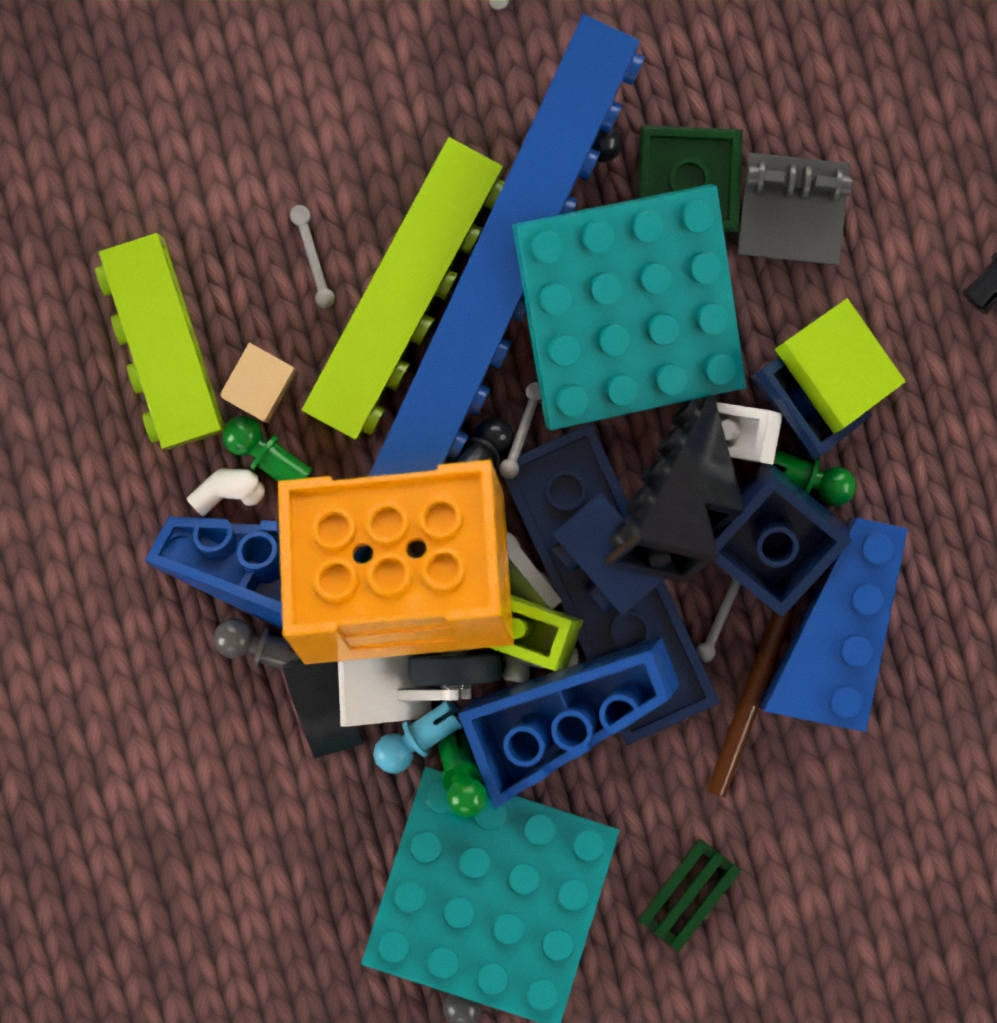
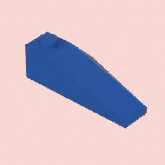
(228, 561)

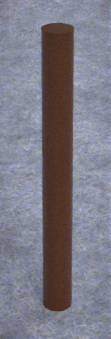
(749, 702)

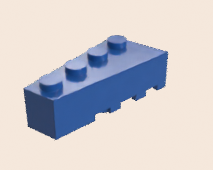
(840, 640)
(557, 717)

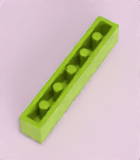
(404, 289)

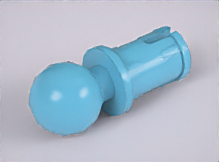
(395, 752)

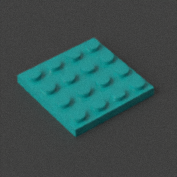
(630, 306)
(491, 901)

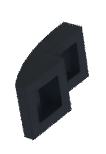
(317, 703)

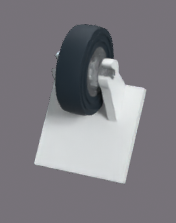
(398, 685)

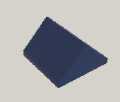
(799, 416)

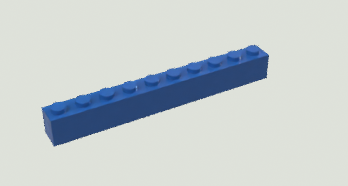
(491, 286)

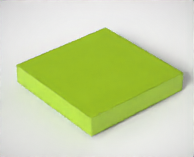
(840, 366)

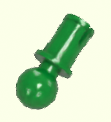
(244, 437)
(833, 486)
(461, 777)

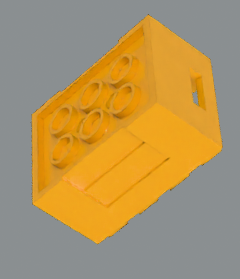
(394, 602)

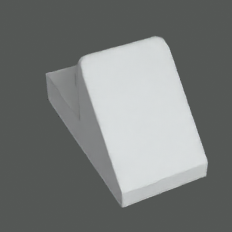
(749, 432)

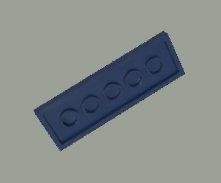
(549, 490)

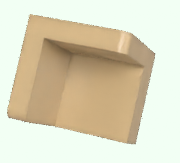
(258, 383)

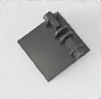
(794, 208)

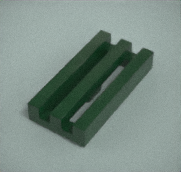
(715, 860)

